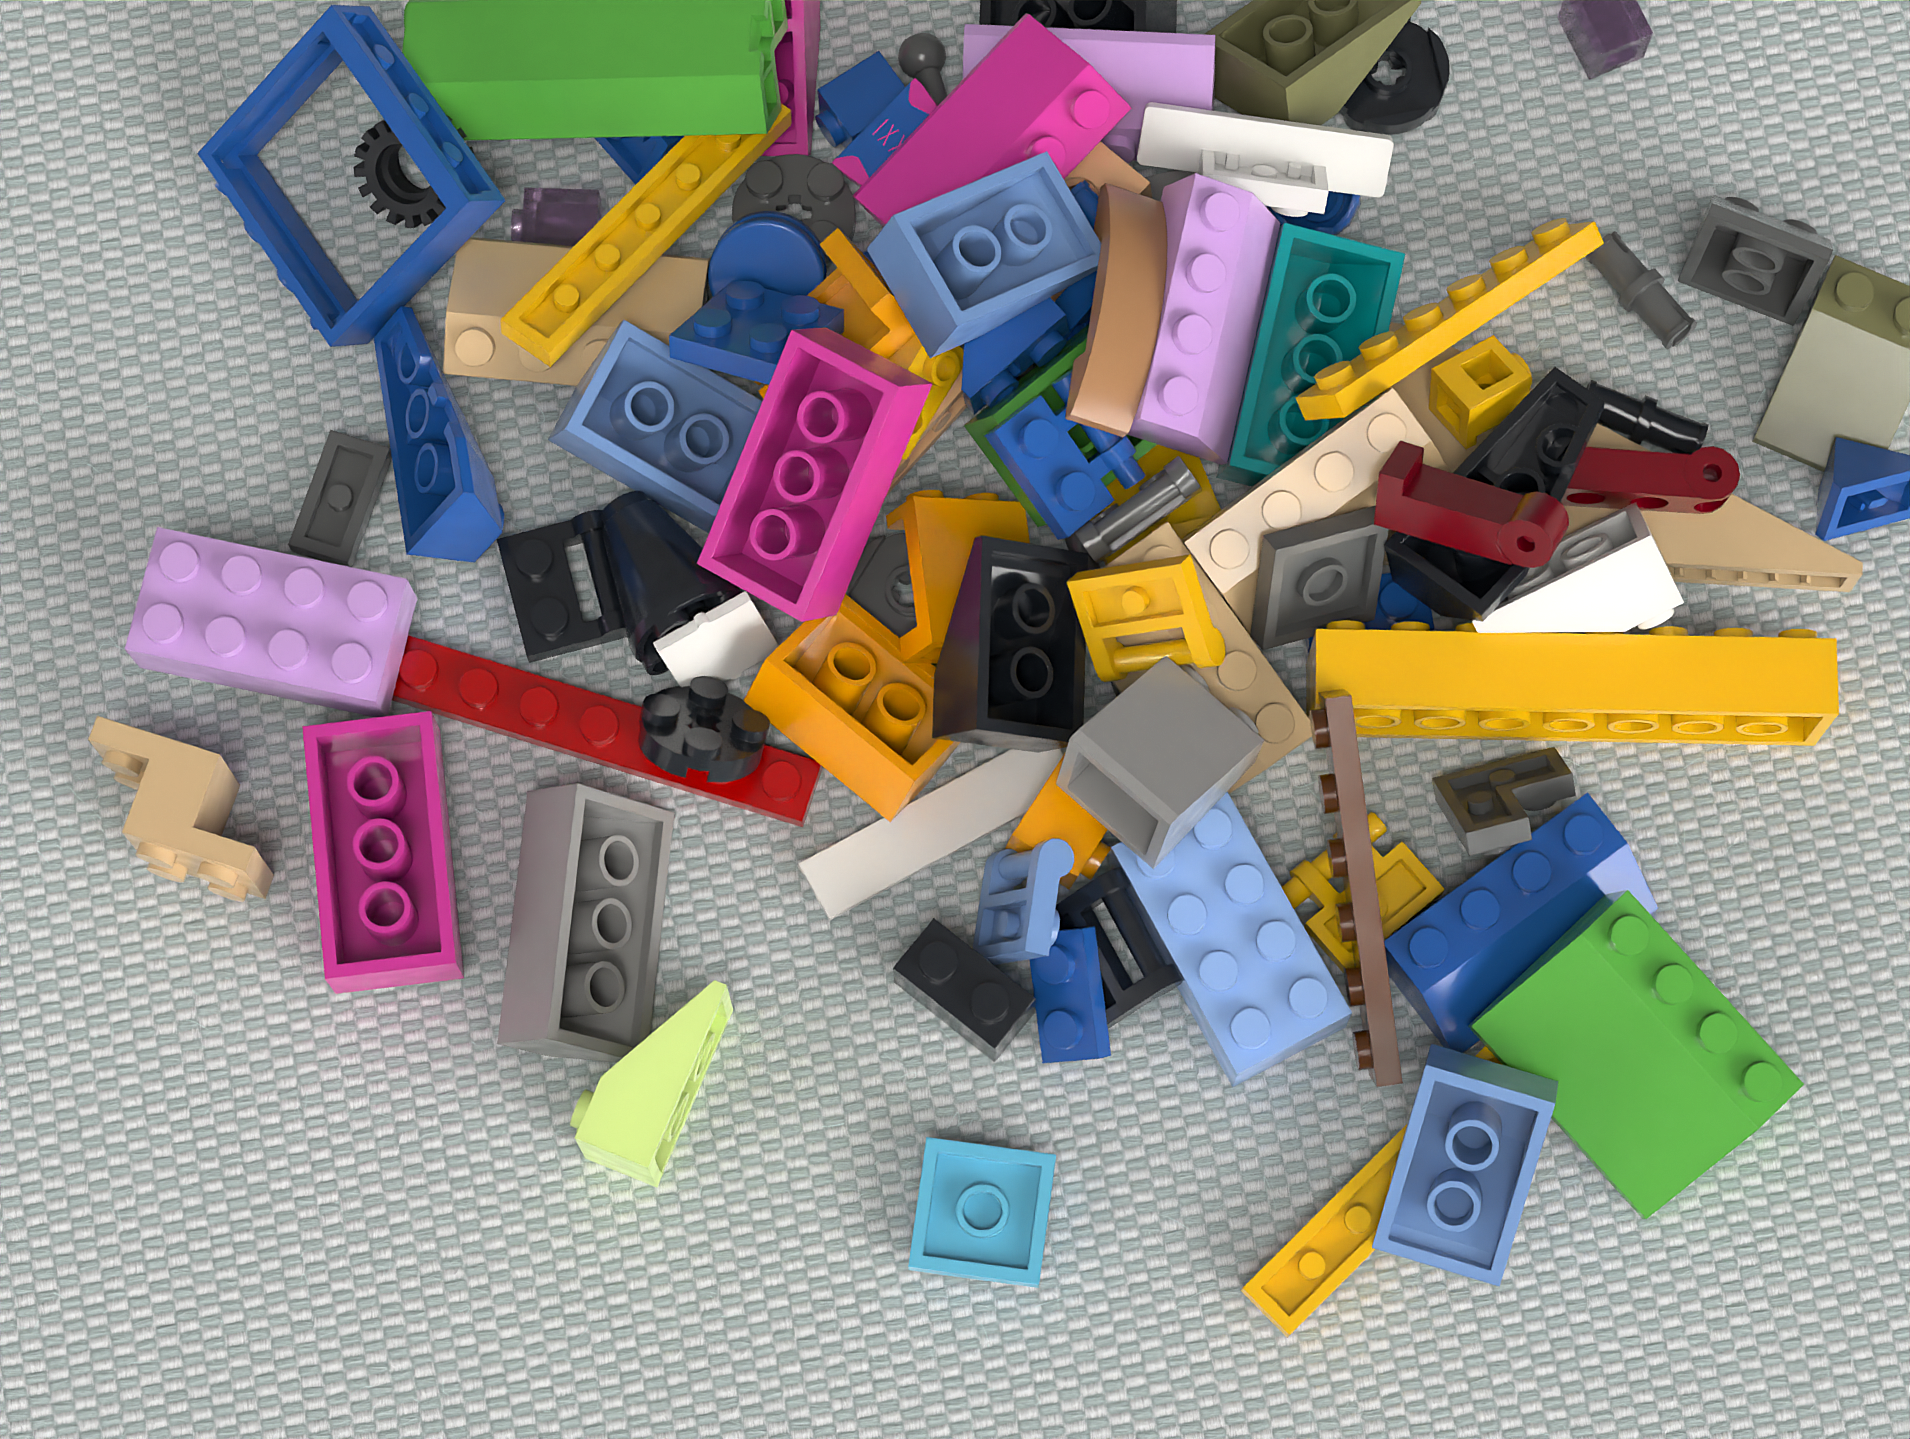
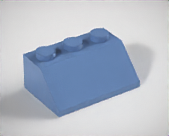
(658, 424)

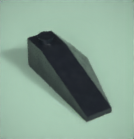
(1524, 454)

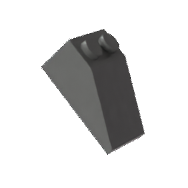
(1756, 259)

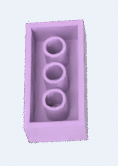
(271, 623)

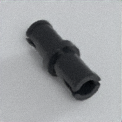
(1647, 422)

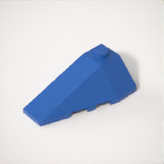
(438, 468)

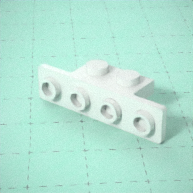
(1274, 159)

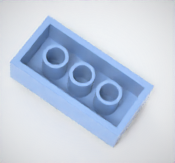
(1235, 945)

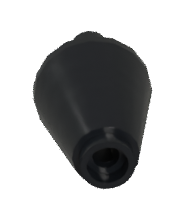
(656, 574)

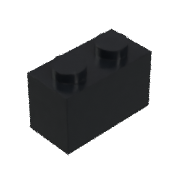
(964, 990)

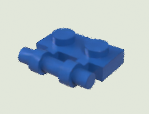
(1054, 470)

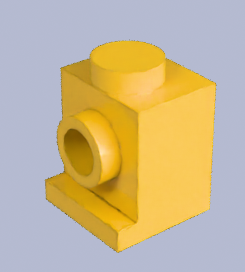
(1478, 389)

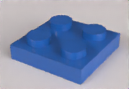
(747, 329)

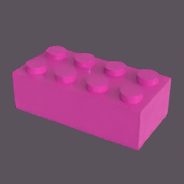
(814, 473)
(382, 852)

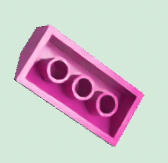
(1011, 106)

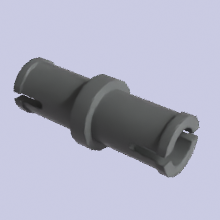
(1642, 291)

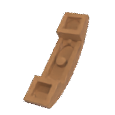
(1124, 311)

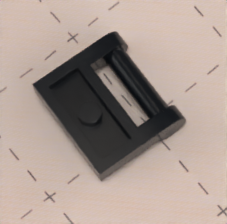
(546, 592)
(1119, 992)

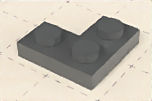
(1490, 799)

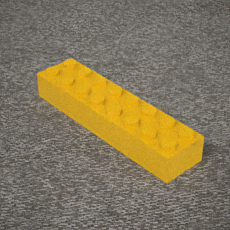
(1579, 684)

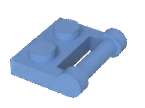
(1021, 921)

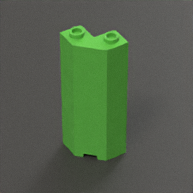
(598, 66)

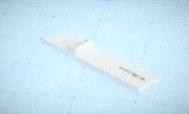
(927, 830)

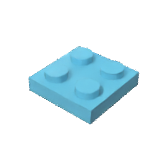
(982, 1212)

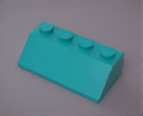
(1315, 312)

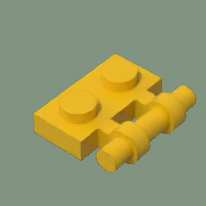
(1402, 887)

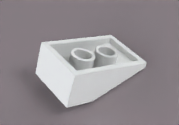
(1594, 582)

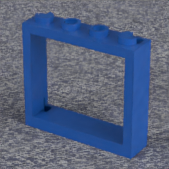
(420, 125)

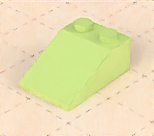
(648, 1094)

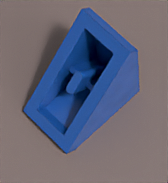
(1862, 489)

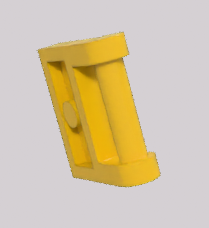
(1143, 600)

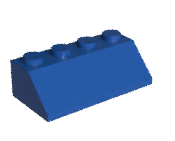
(1507, 916)

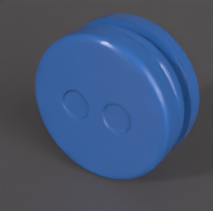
(770, 251)

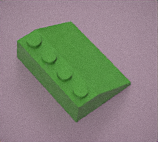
(1643, 1050)

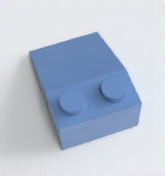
(985, 252)
(1465, 1164)

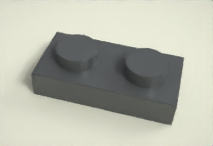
(340, 499)

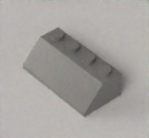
(585, 924)

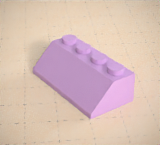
(1135, 64)
(1209, 318)

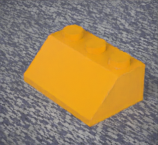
(855, 706)

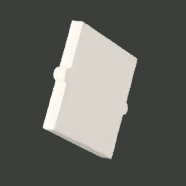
(718, 642)

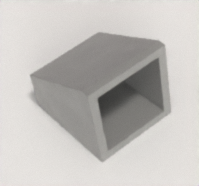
(1158, 759)

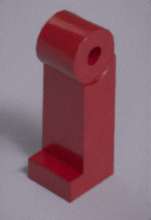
(1653, 480)
(1466, 511)

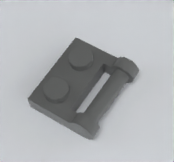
(1125, 522)

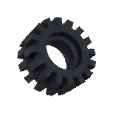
(390, 184)

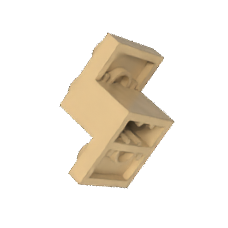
(181, 810)

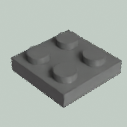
(1318, 577)

